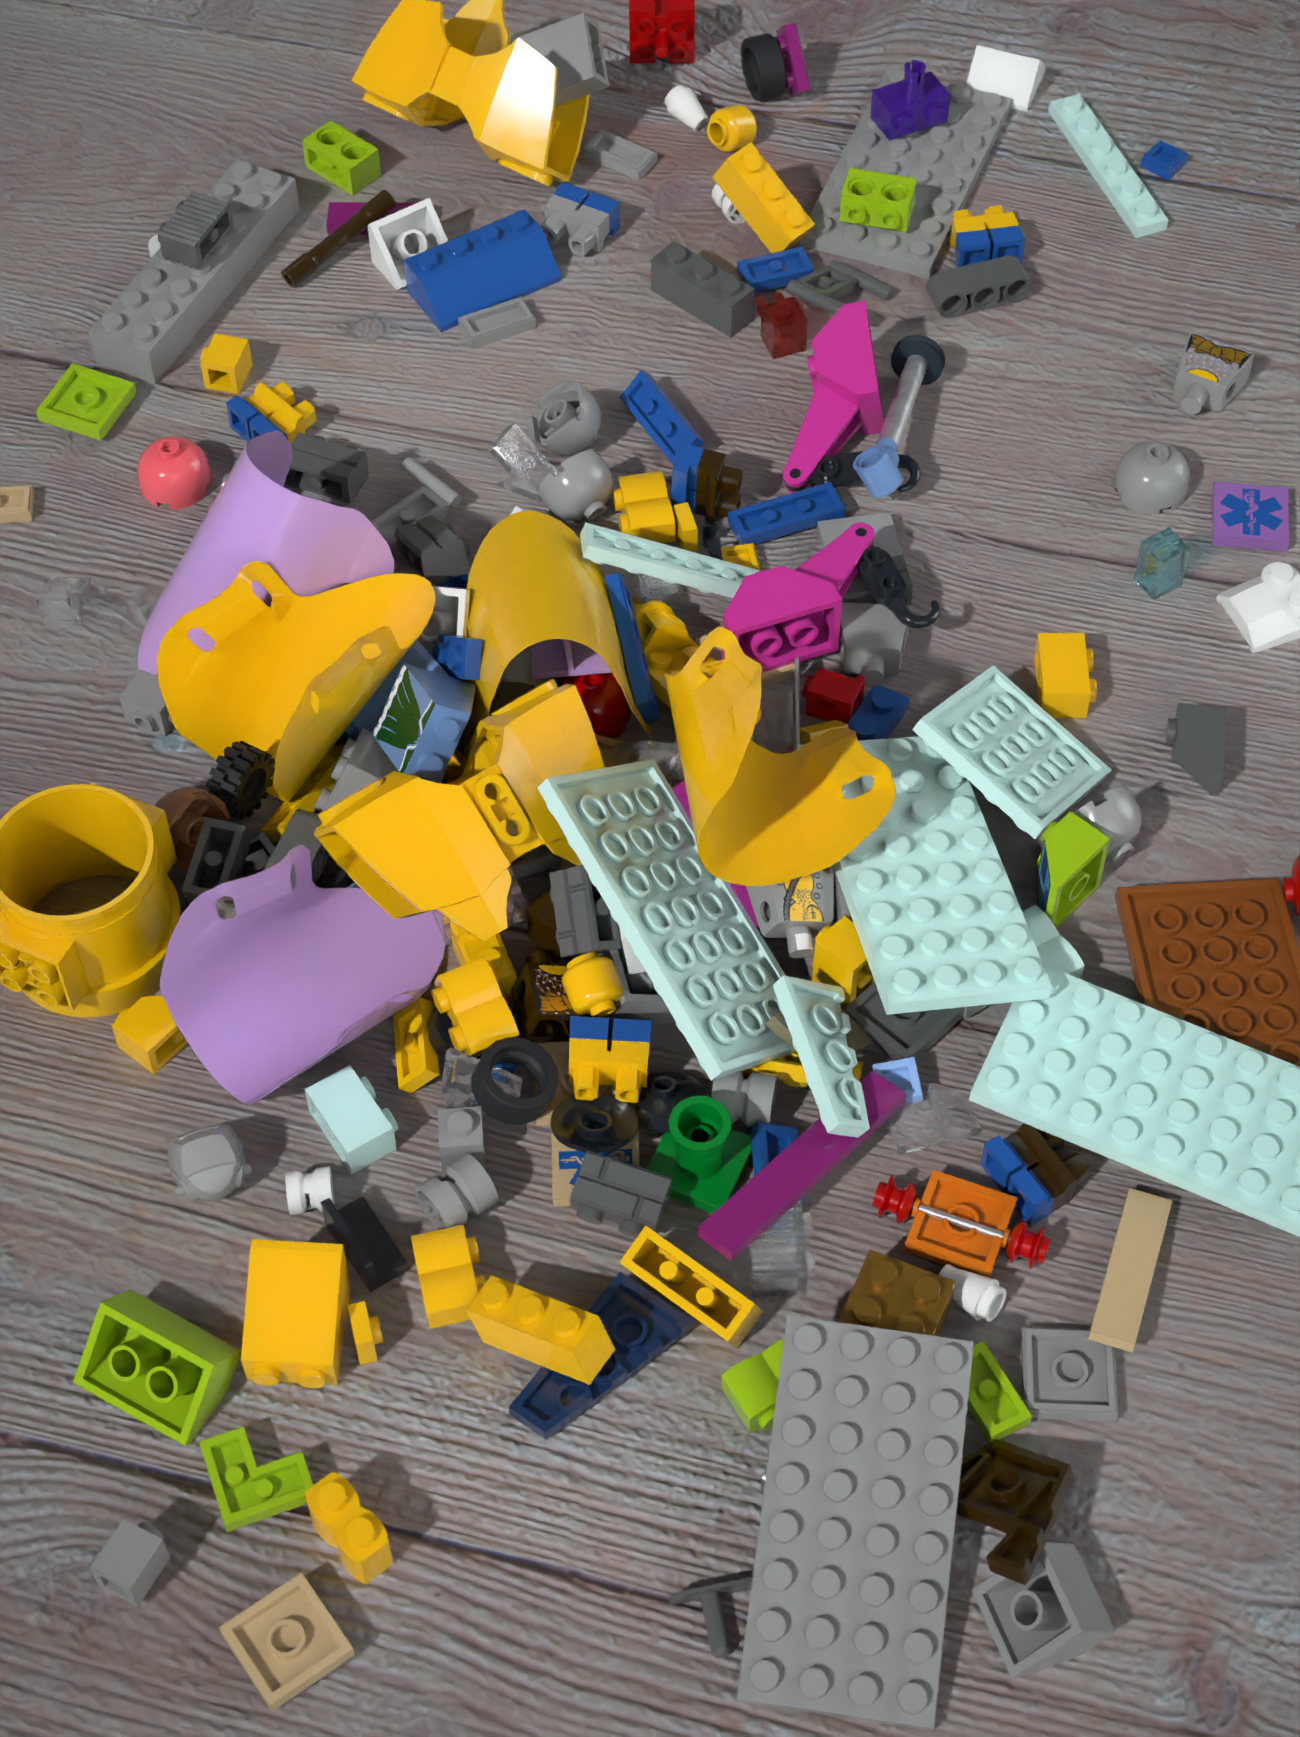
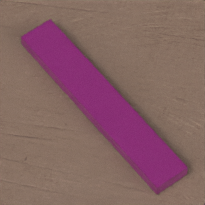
(793, 1174)

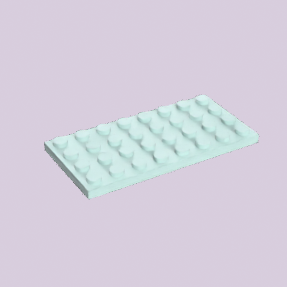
(935, 893)
(673, 911)
(1152, 1096)

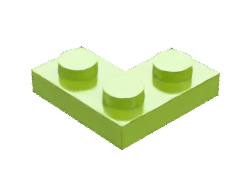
(993, 1397)
(249, 1491)

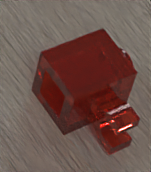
(782, 325)

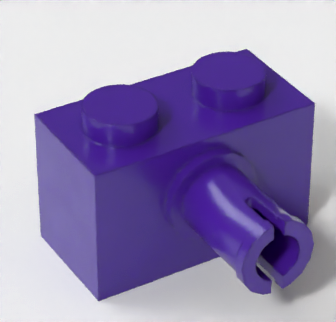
(910, 103)

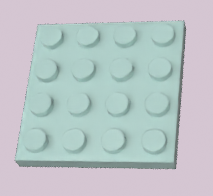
(1012, 751)

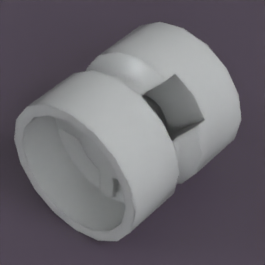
(747, 1097)
(462, 1191)

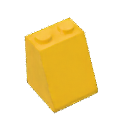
(295, 1313)

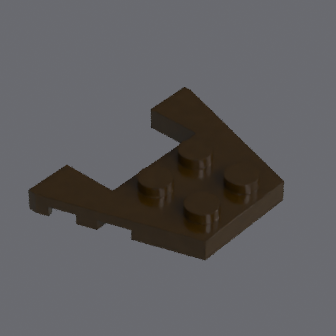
(1016, 1495)

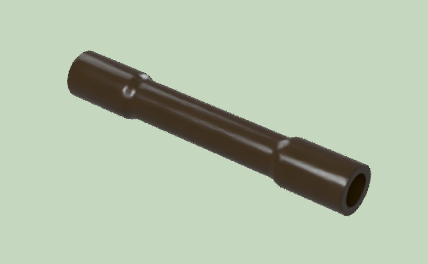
(310, 261)

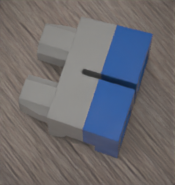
(580, 218)

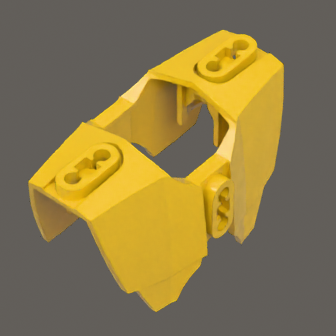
(466, 69)
(452, 843)

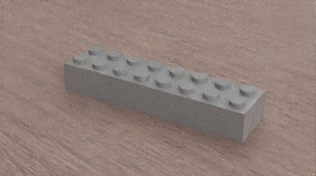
(173, 302)

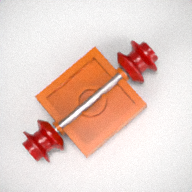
(960, 1223)

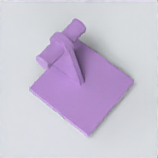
(565, 658)

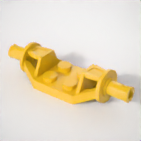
(667, 645)

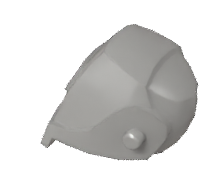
(207, 1163)

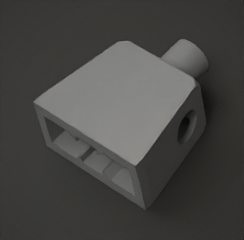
(871, 641)

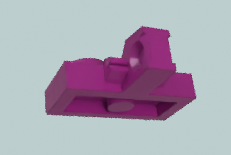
(793, 58)

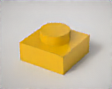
(365, 1332)

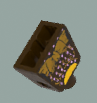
(541, 1001)

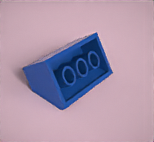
(481, 269)

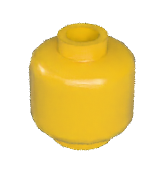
(732, 128)
(592, 985)

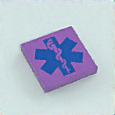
(1250, 516)

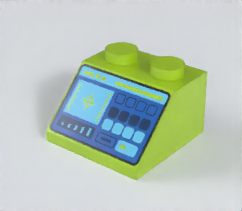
(1069, 866)

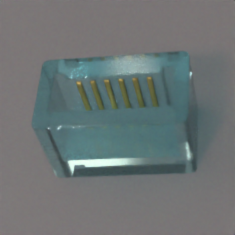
(1161, 563)

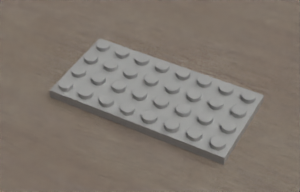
(946, 167)
(857, 1524)

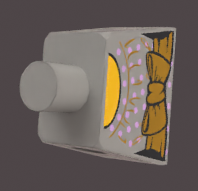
(1210, 373)

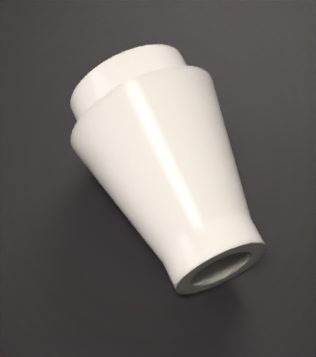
(685, 106)
(976, 1293)

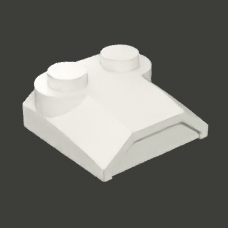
(1266, 607)

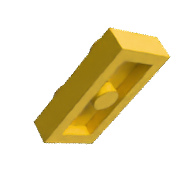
(414, 1053)

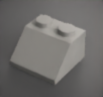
(1048, 1617)

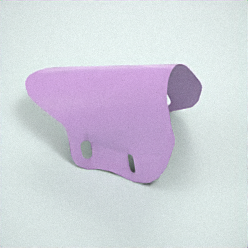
(258, 519)
(289, 974)

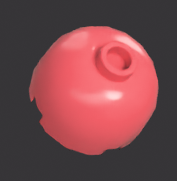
(174, 472)

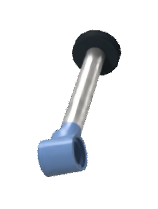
(917, 363)

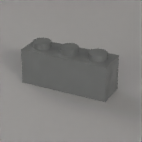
(702, 289)

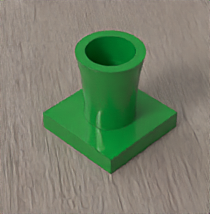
(702, 1153)

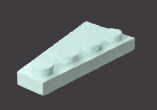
(821, 1042)

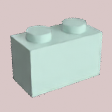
(352, 1118)

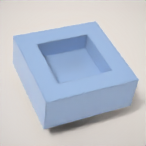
(903, 1075)

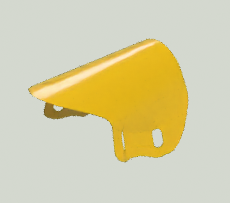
(532, 589)
(290, 670)
(757, 810)

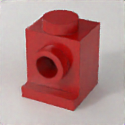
(833, 695)

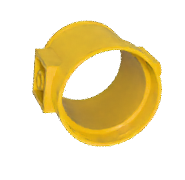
(95, 958)

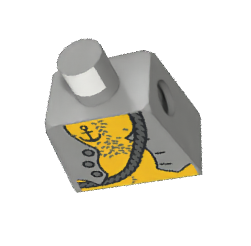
(795, 909)

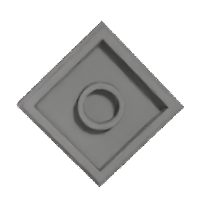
(1068, 1375)

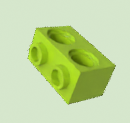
(341, 157)
(877, 199)

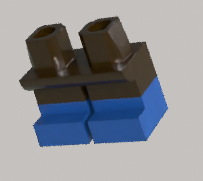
(705, 483)
(1033, 1172)

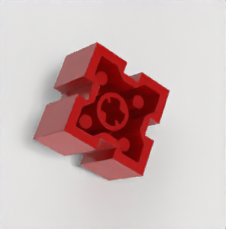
(661, 30)

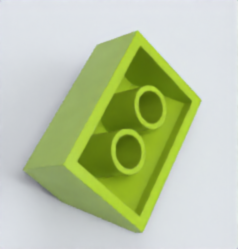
(155, 1365)

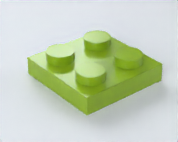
(86, 401)

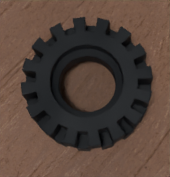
(242, 778)

